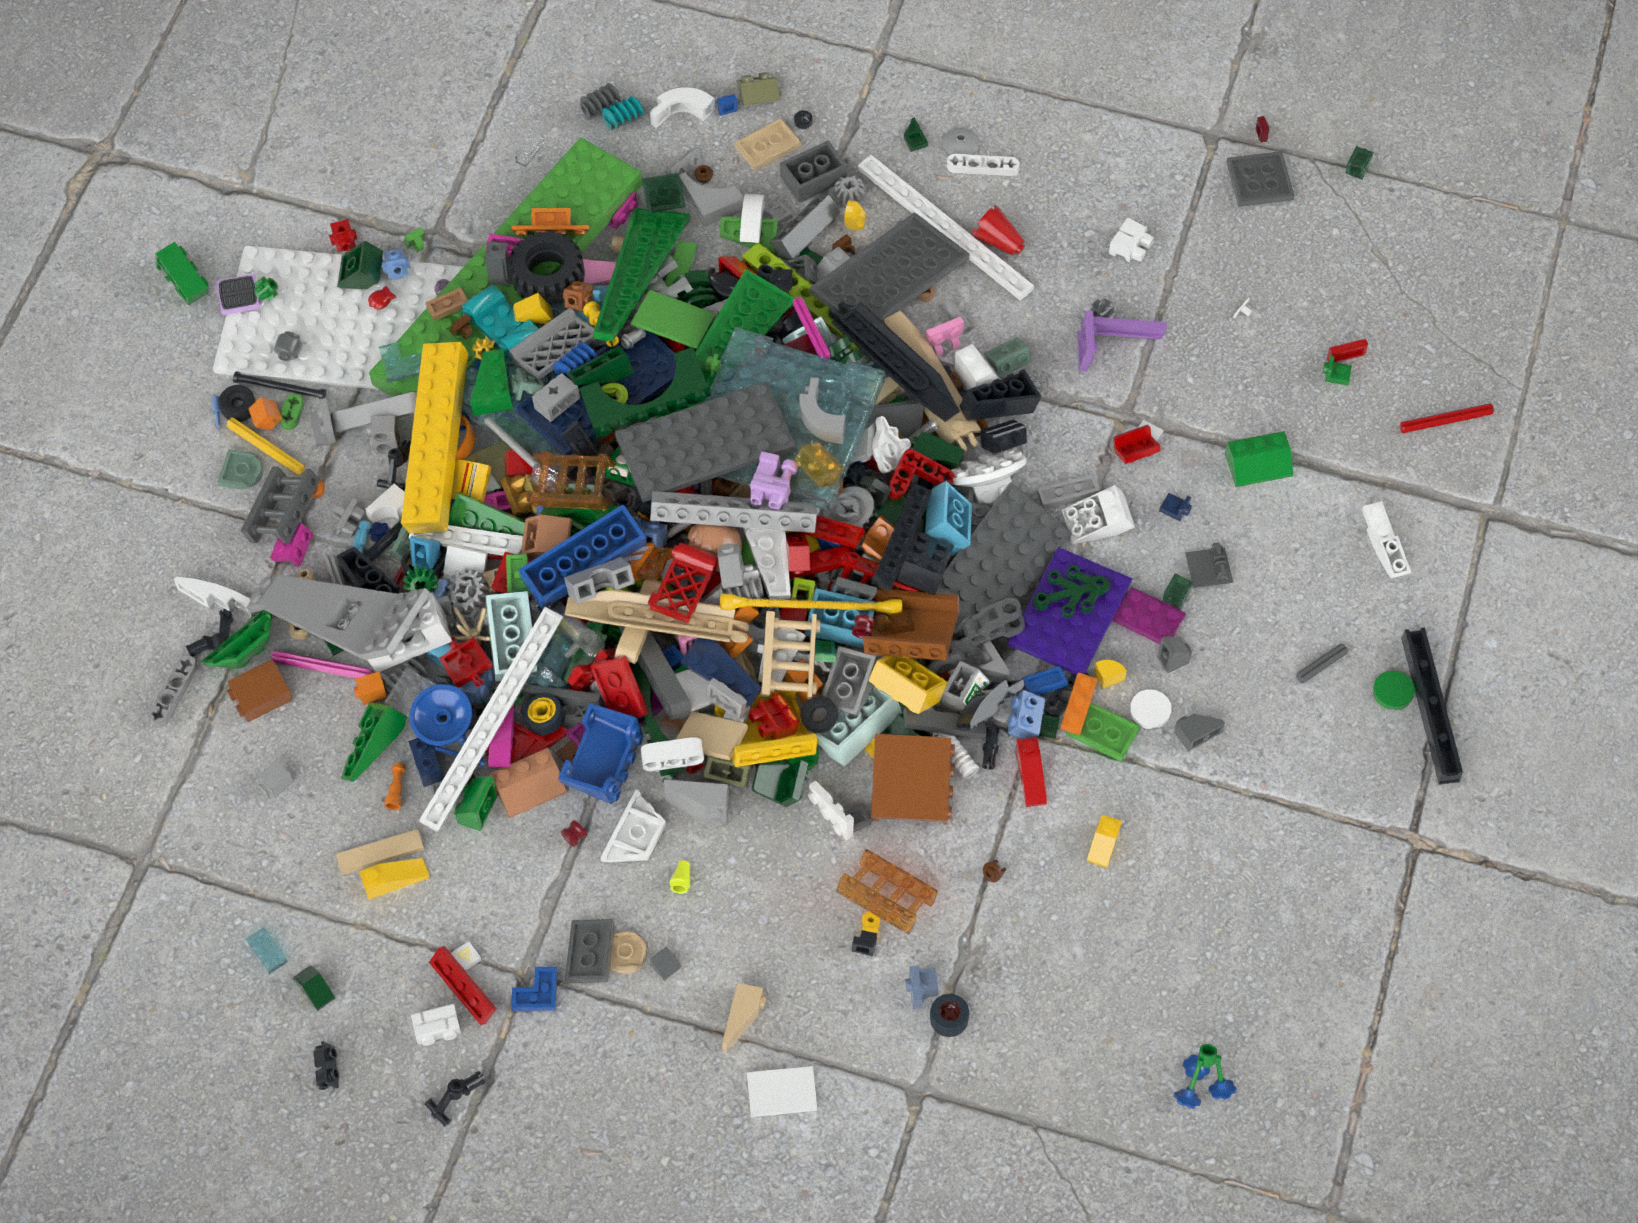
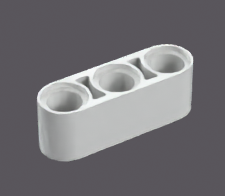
(672, 754)

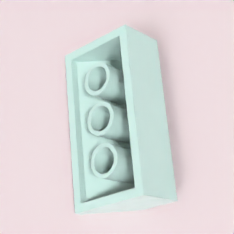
(508, 628)
(855, 732)

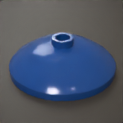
(434, 704)

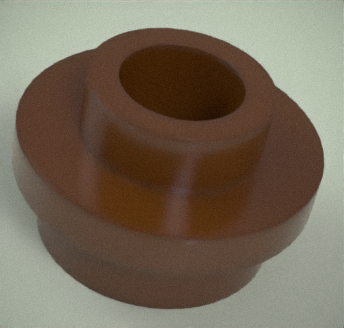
(703, 173)

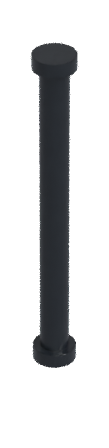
(238, 377)

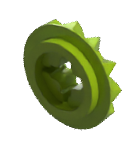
(617, 390)

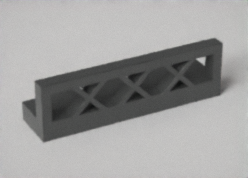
(567, 698)

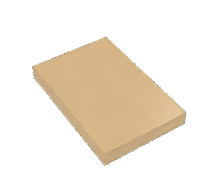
(767, 144)
(716, 734)

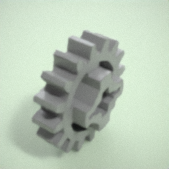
(467, 590)

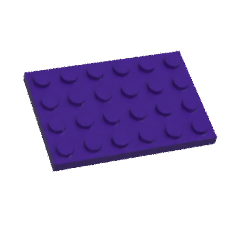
(1075, 639)

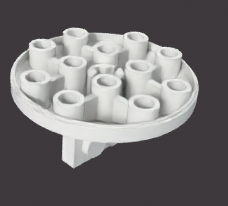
(988, 474)

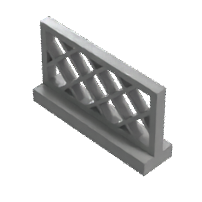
(549, 336)

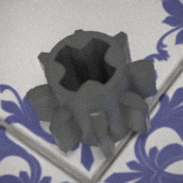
(1103, 308)

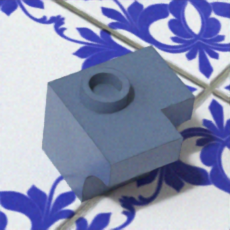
(921, 984)

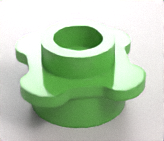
(712, 364)

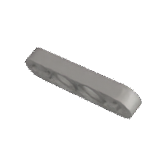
(169, 690)

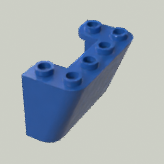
(603, 754)

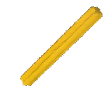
(266, 446)

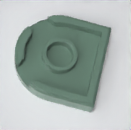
(240, 470)

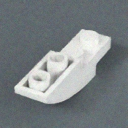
(1384, 541)

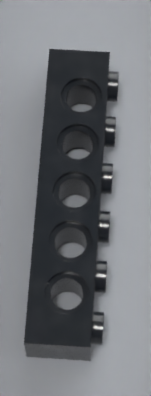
(901, 537)

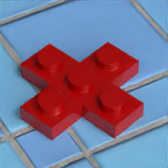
(582, 675)

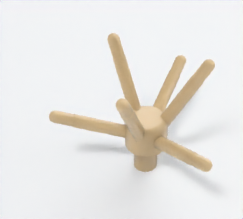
(474, 632)

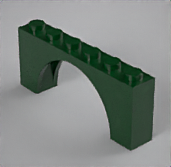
(685, 389)
(936, 450)

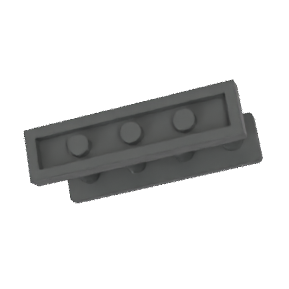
(267, 499)

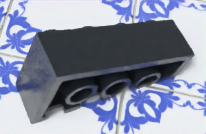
(1001, 398)
(363, 574)

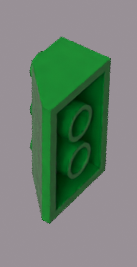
(1259, 459)

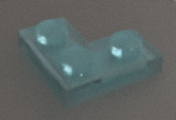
(395, 366)

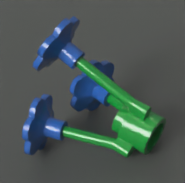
(1197, 1068)

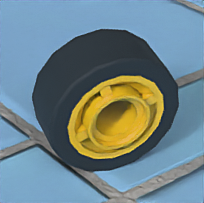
(545, 723)

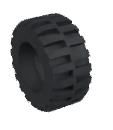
(540, 249)

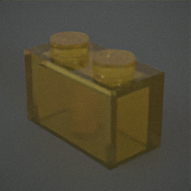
(818, 464)

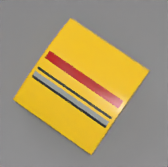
(470, 479)

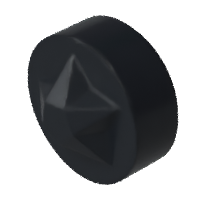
(803, 119)

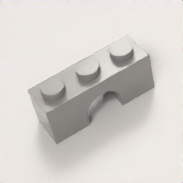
(612, 574)

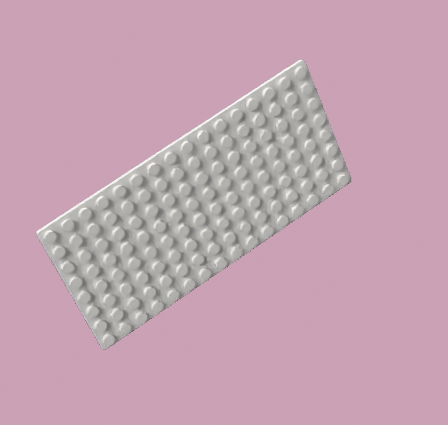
(333, 323)

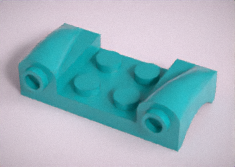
(497, 319)

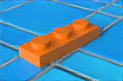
(1078, 703)

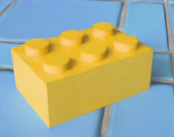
(908, 682)

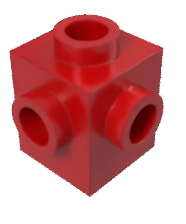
(342, 235)

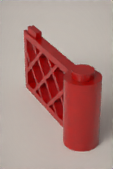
(691, 560)

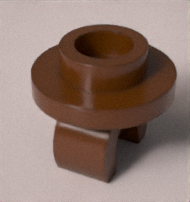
(992, 871)

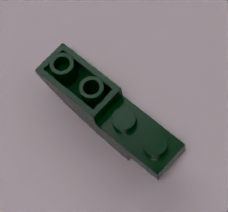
(581, 657)

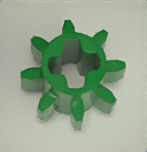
(266, 288)

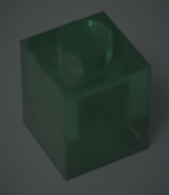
(1359, 162)
(1177, 591)

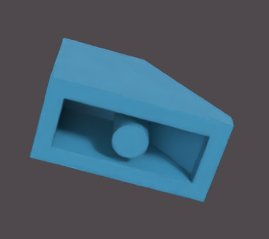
(424, 551)

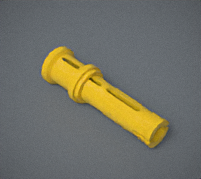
(592, 311)

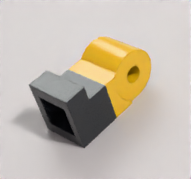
(867, 941)

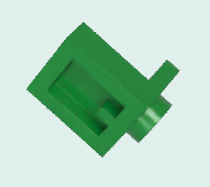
(1337, 372)

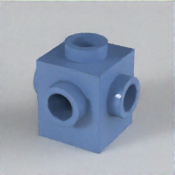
(395, 264)

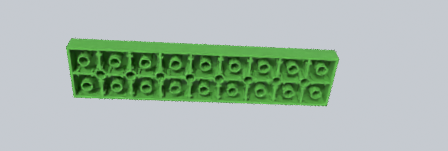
(583, 180)

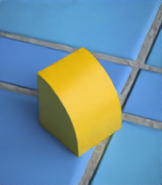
(1109, 672)

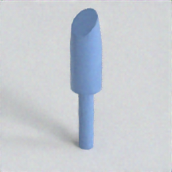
(216, 409)

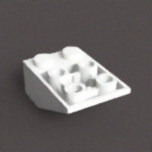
(1098, 516)

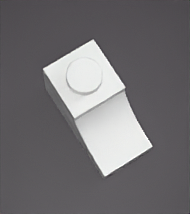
(387, 505)

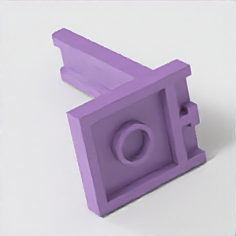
(1112, 327)

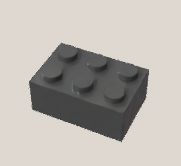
(813, 171)

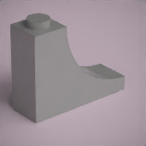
(711, 203)

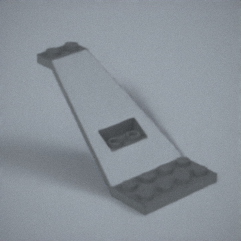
(350, 617)

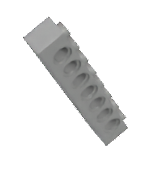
(731, 512)

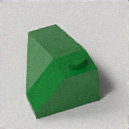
(379, 728)

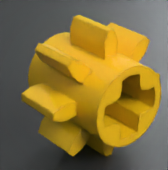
(481, 345)

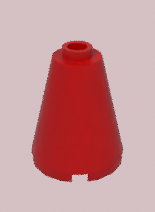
(999, 232)

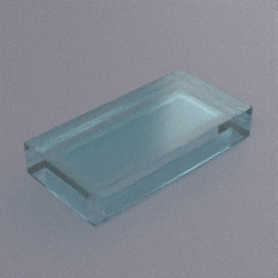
(266, 950)

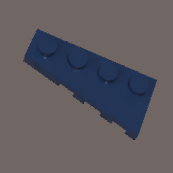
(712, 661)

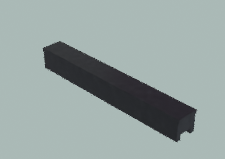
(1432, 706)

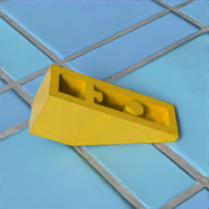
(392, 876)

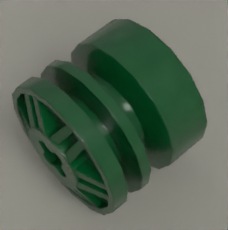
(702, 293)

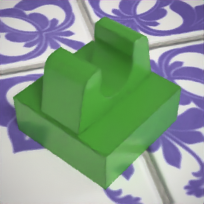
(415, 239)

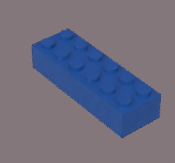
(601, 542)

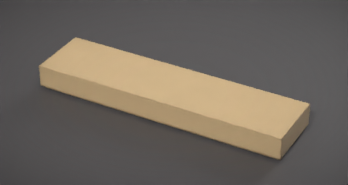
(379, 852)

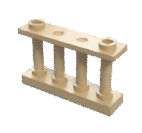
(772, 644)

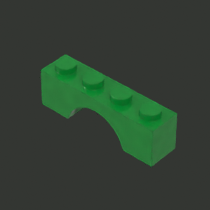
(586, 516)

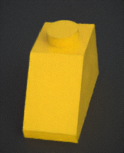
(1104, 840)

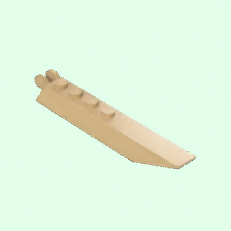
(957, 427)
(633, 611)

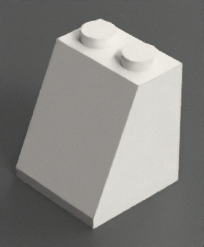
(973, 368)

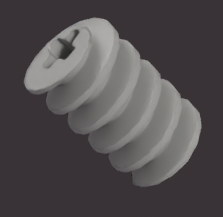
(748, 591)

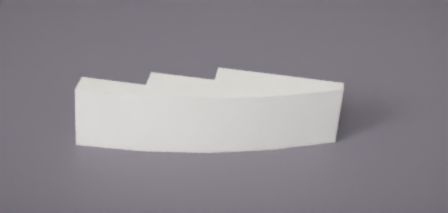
(210, 593)

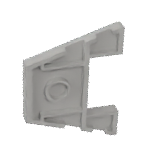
(658, 285)

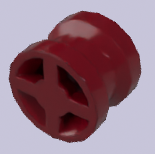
(863, 626)
(573, 833)

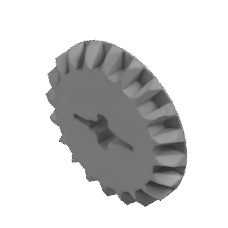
(852, 498)

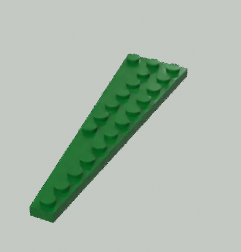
(641, 255)
(752, 307)

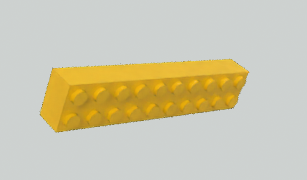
(434, 438)

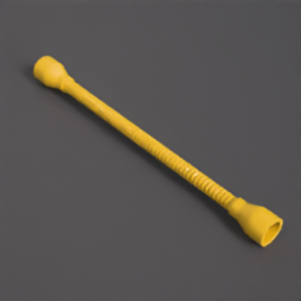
(731, 602)

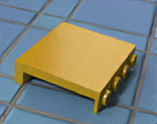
(759, 750)

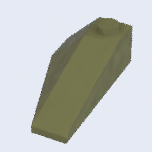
(493, 457)

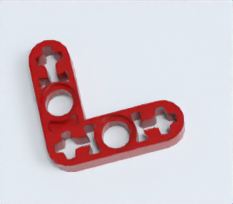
(910, 469)

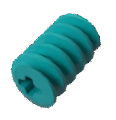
(621, 111)

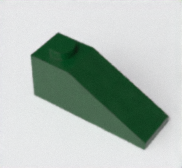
(603, 369)

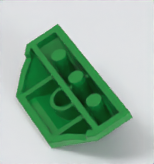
(243, 644)

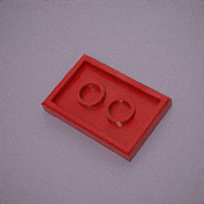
(619, 686)

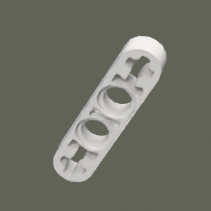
(983, 161)

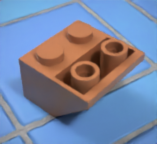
(543, 534)

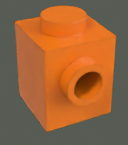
(265, 414)
(370, 688)

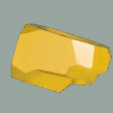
(854, 216)

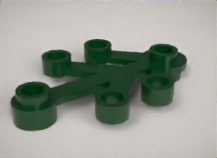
(1072, 590)

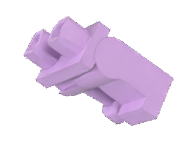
(767, 484)

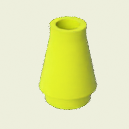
(681, 878)

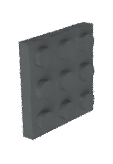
(1260, 179)

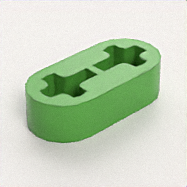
(295, 412)

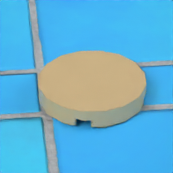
(627, 952)

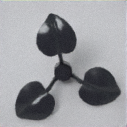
(782, 279)

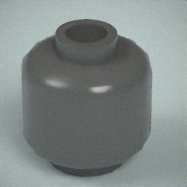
(288, 346)

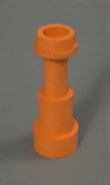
(394, 800)

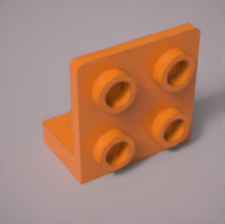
(877, 537)

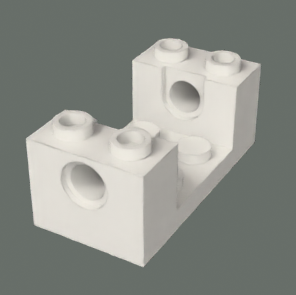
(427, 633)

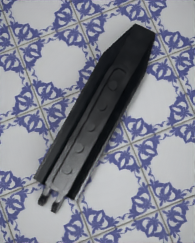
(895, 358)

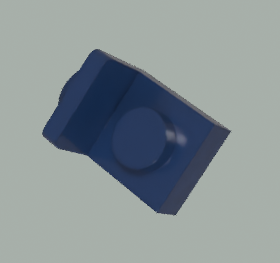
(1176, 507)

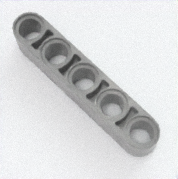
(360, 416)

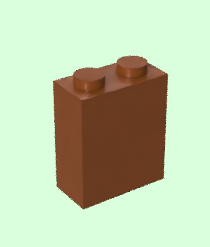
(259, 691)

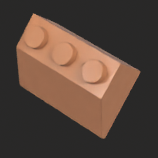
(528, 783)

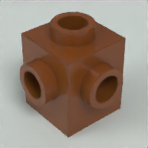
(578, 295)

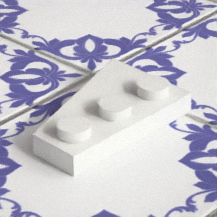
(783, 654)
(842, 824)

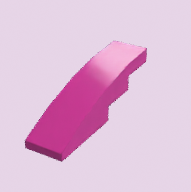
(501, 744)

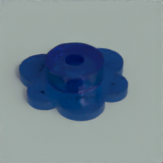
(378, 530)

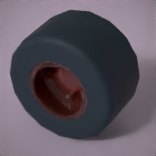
(949, 1007)

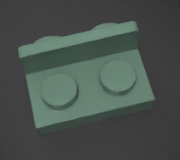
(1009, 356)
(524, 380)

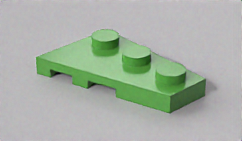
(731, 227)

